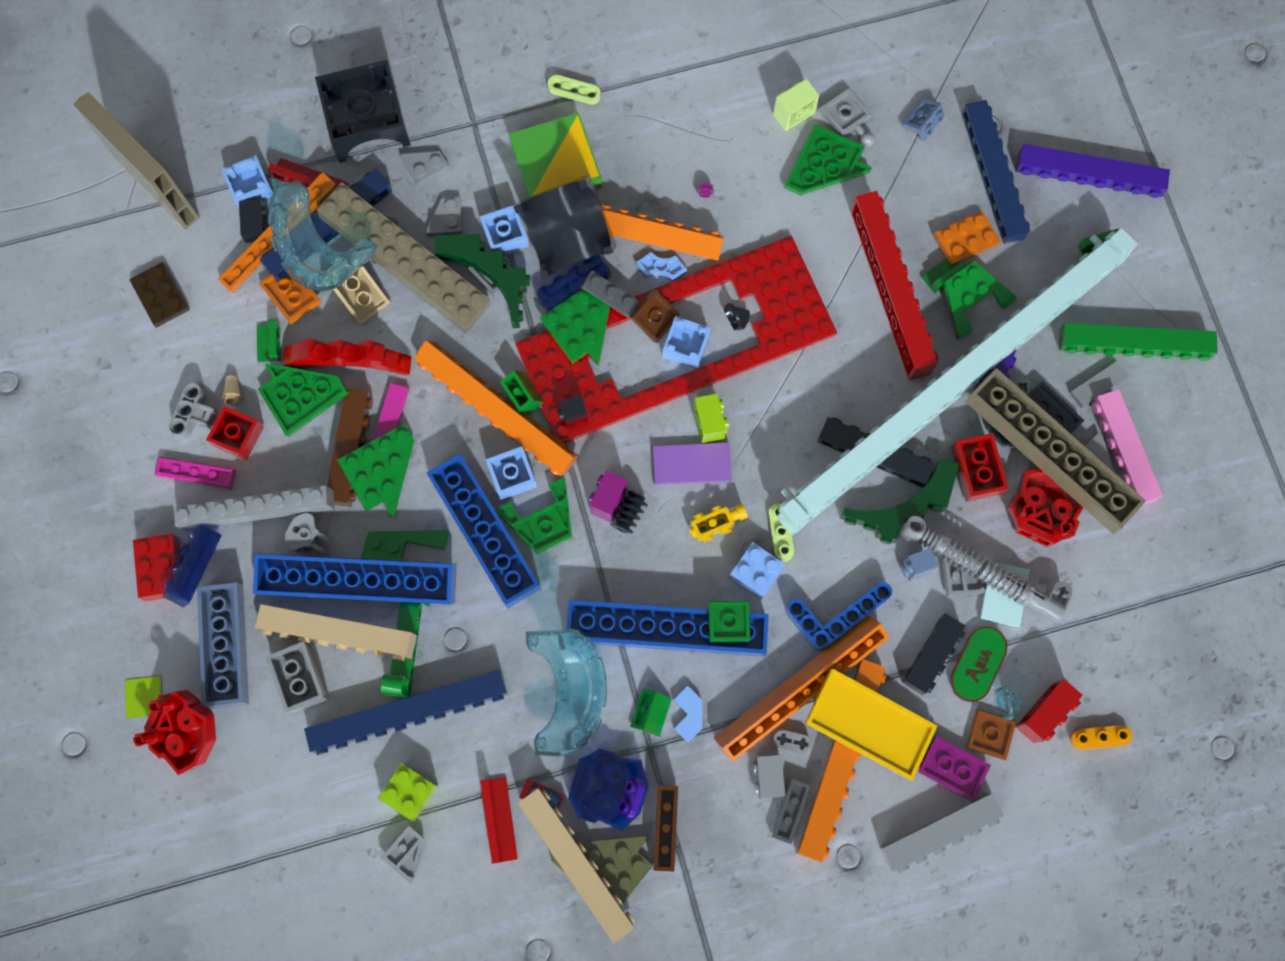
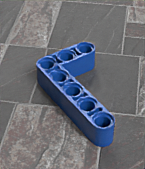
(842, 620)

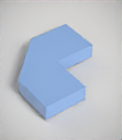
(692, 705)

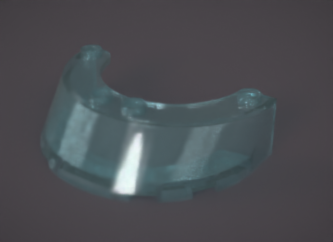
(301, 248)
(580, 690)

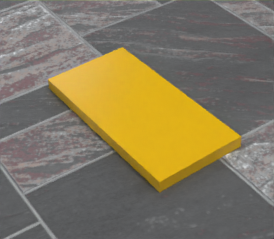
(871, 724)

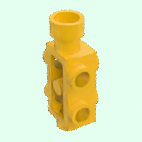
(710, 522)

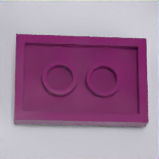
(954, 768)

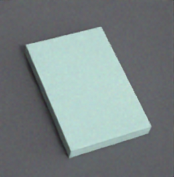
(1000, 608)

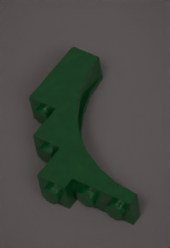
(470, 251)
(889, 521)

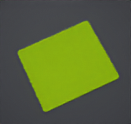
(139, 694)

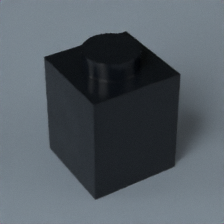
(572, 410)

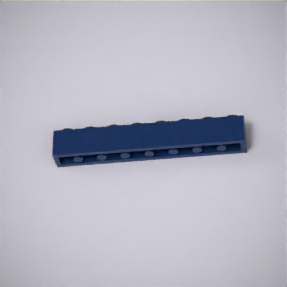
(995, 171)
(371, 188)

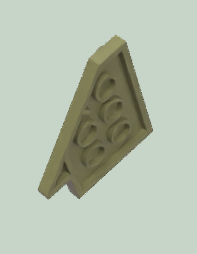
(618, 863)

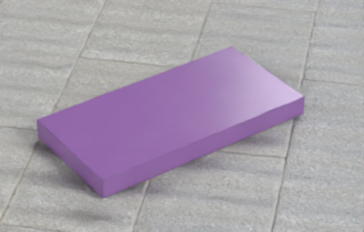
(692, 463)

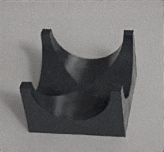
(361, 107)
(566, 225)

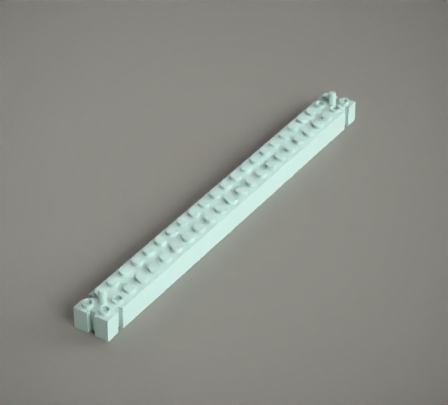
(953, 382)

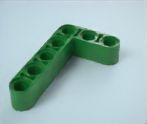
(401, 673)

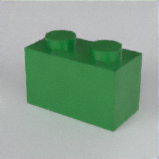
(521, 392)

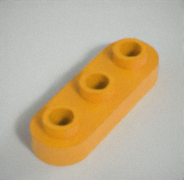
(1093, 740)

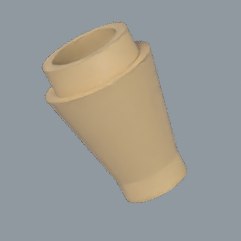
(231, 392)

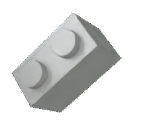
(769, 776)

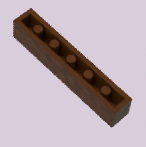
(349, 438)

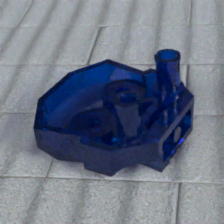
(590, 803)

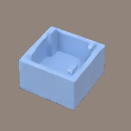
(247, 180)
(686, 342)

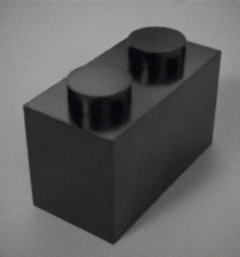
(252, 219)

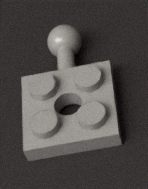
(846, 124)

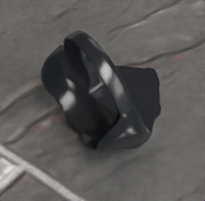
(737, 316)

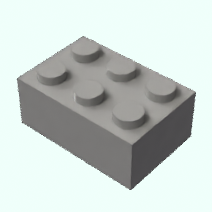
(296, 678)

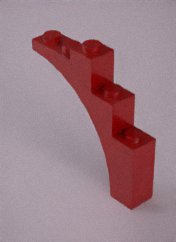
(365, 354)

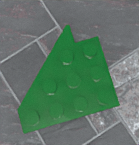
(825, 162)
(578, 326)
(300, 395)
(379, 469)

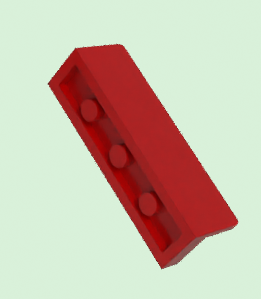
(290, 171)
(499, 820)

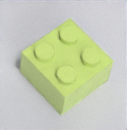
(795, 104)

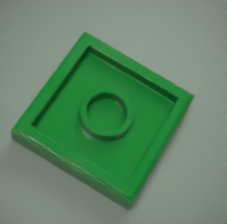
(729, 621)

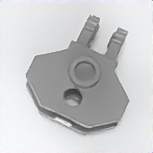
(307, 535)

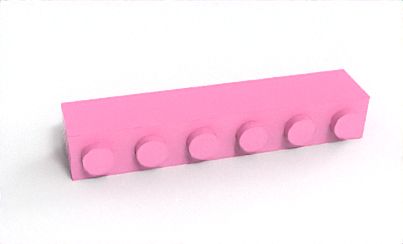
(1126, 445)

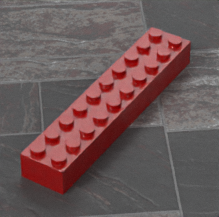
(893, 285)

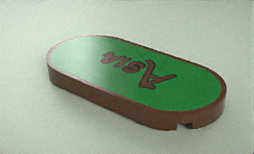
(978, 664)

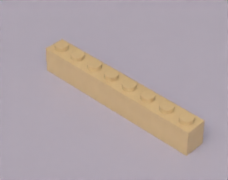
(335, 631)
(576, 865)

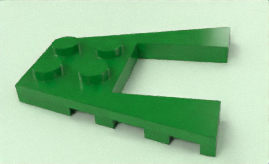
(392, 544)

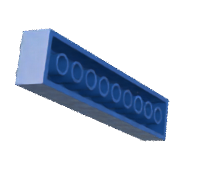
(354, 578)
(660, 628)

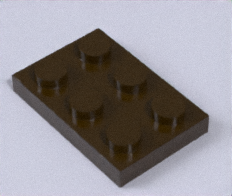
(159, 294)

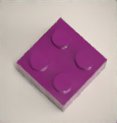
(608, 496)

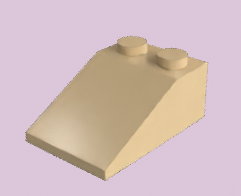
(362, 296)

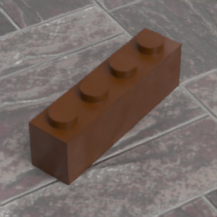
(665, 828)

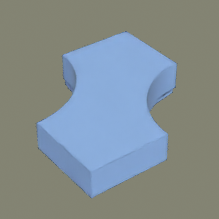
(667, 267)

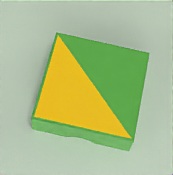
(554, 154)

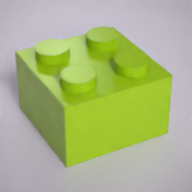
(710, 418)
(407, 792)

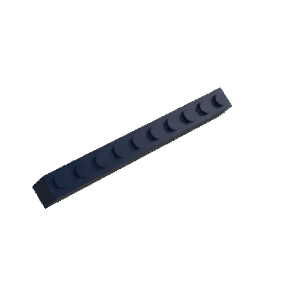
(405, 712)

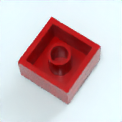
(235, 433)

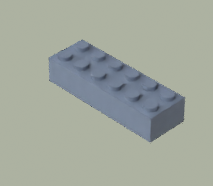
(222, 645)

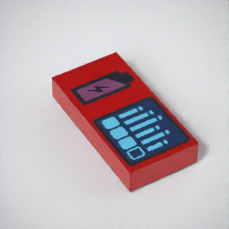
(530, 786)

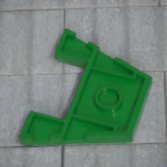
(967, 289)
(545, 527)

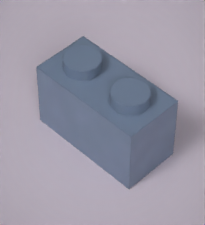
(919, 564)

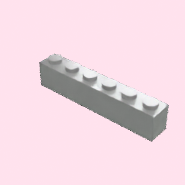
(941, 832)

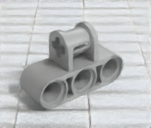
(199, 415)

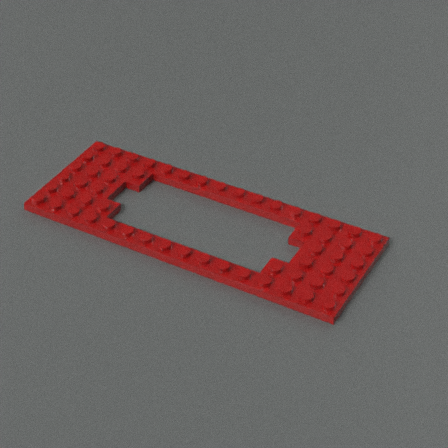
(791, 322)

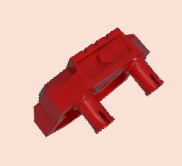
(1050, 497)
(179, 730)

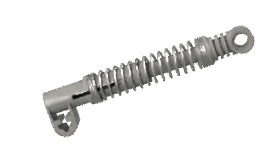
(1022, 592)

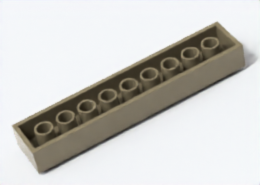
(404, 258)
(1055, 451)

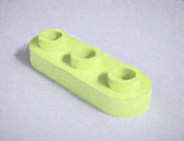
(567, 85)
(780, 541)

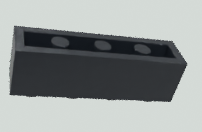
(934, 654)

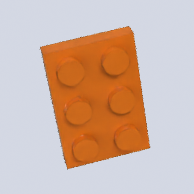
(967, 238)
(290, 297)

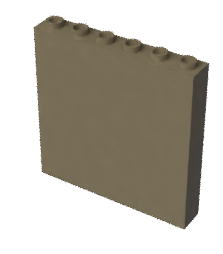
(136, 160)

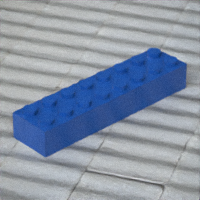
(484, 531)

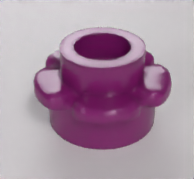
(705, 190)

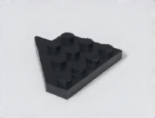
(1054, 406)

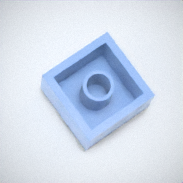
(504, 230)
(511, 473)
(757, 571)

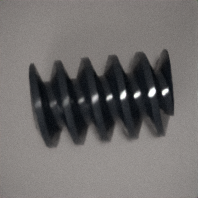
(629, 512)

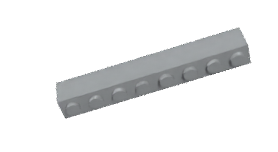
(254, 508)

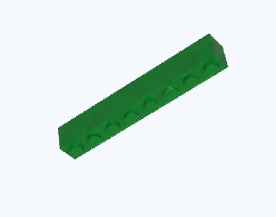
(1138, 341)

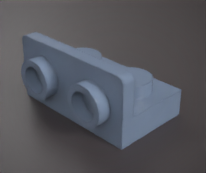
(924, 118)

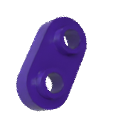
(632, 797)

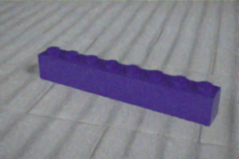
(1093, 171)

